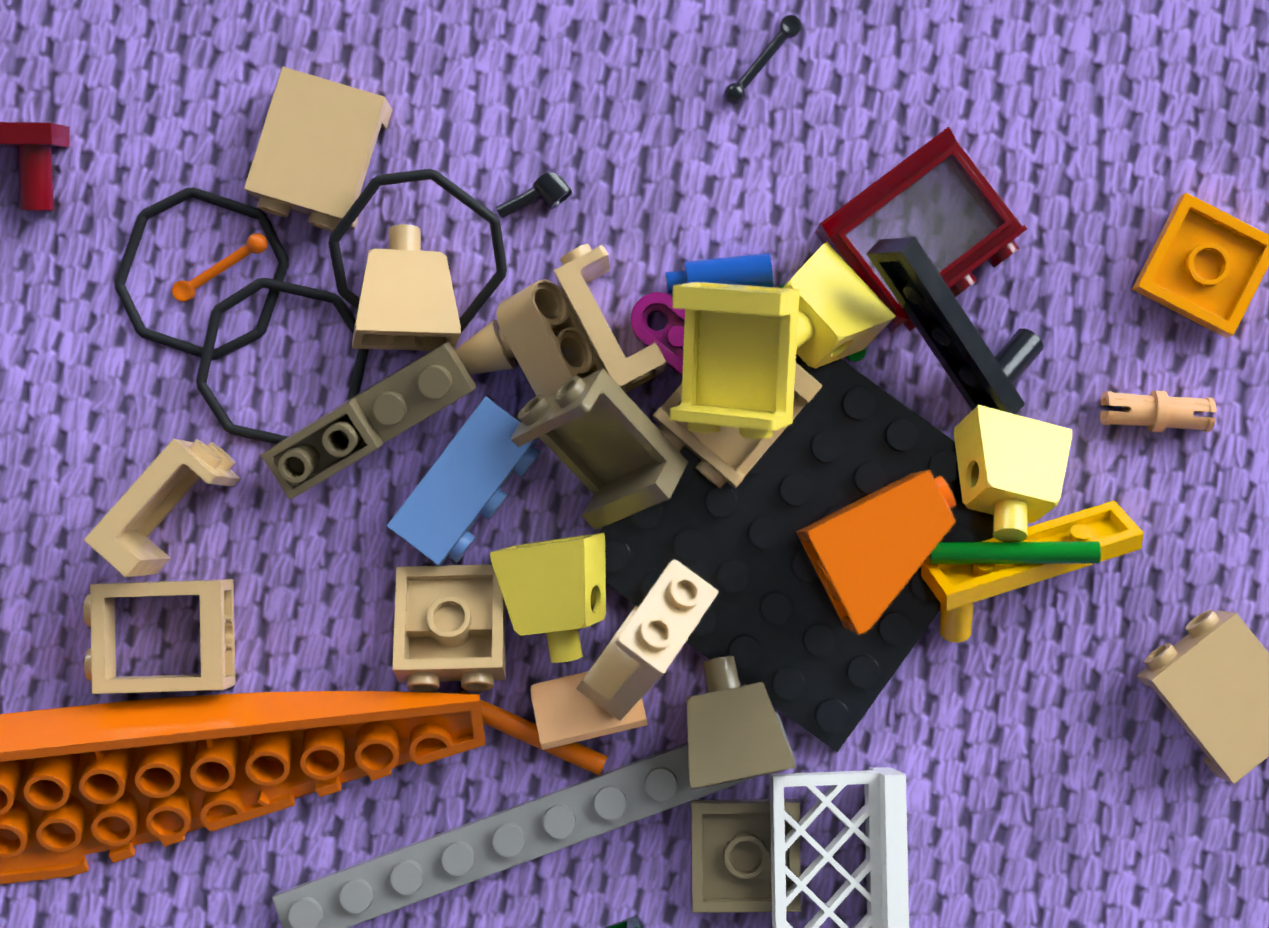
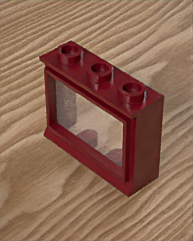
(940, 202)

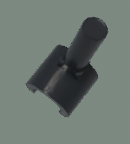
(548, 187)

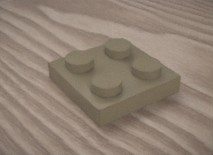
(735, 855)

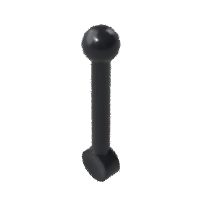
(789, 28)

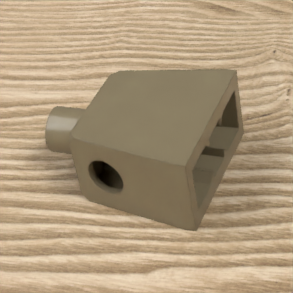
(733, 730)

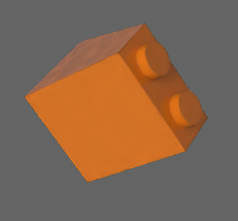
(877, 545)

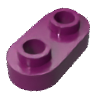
(668, 340)

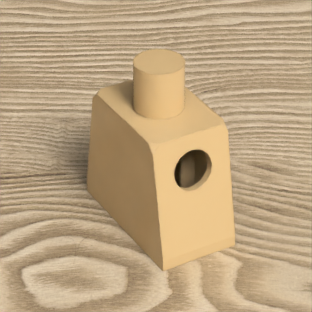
(406, 297)

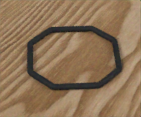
(454, 190)
(131, 250)
(210, 340)

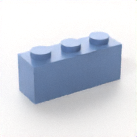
(464, 485)

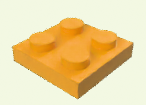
(1205, 265)

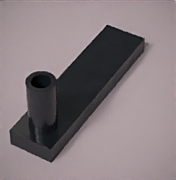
(949, 331)

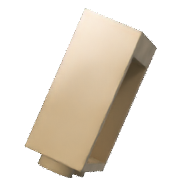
(216, 636)

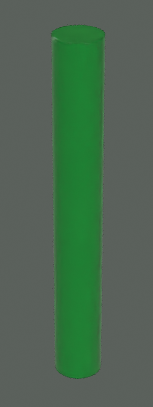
(1016, 553)

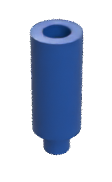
(736, 270)

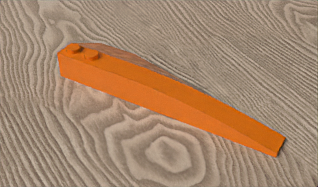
(179, 764)

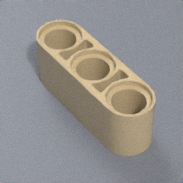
(546, 337)

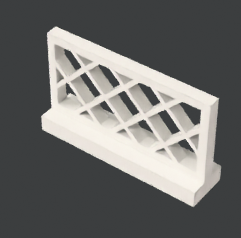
(884, 840)

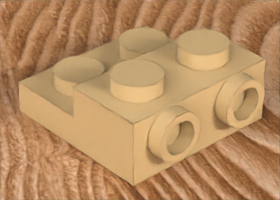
(449, 627)

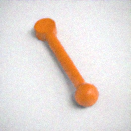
(185, 290)

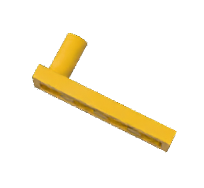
(963, 584)

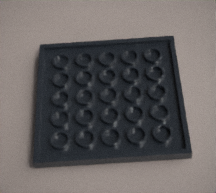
(747, 548)

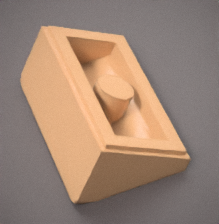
(569, 716)

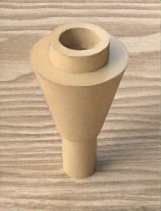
(487, 351)

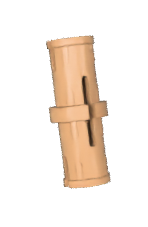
(1157, 411)

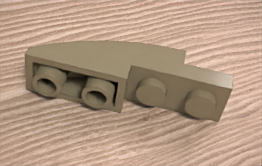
(369, 420)

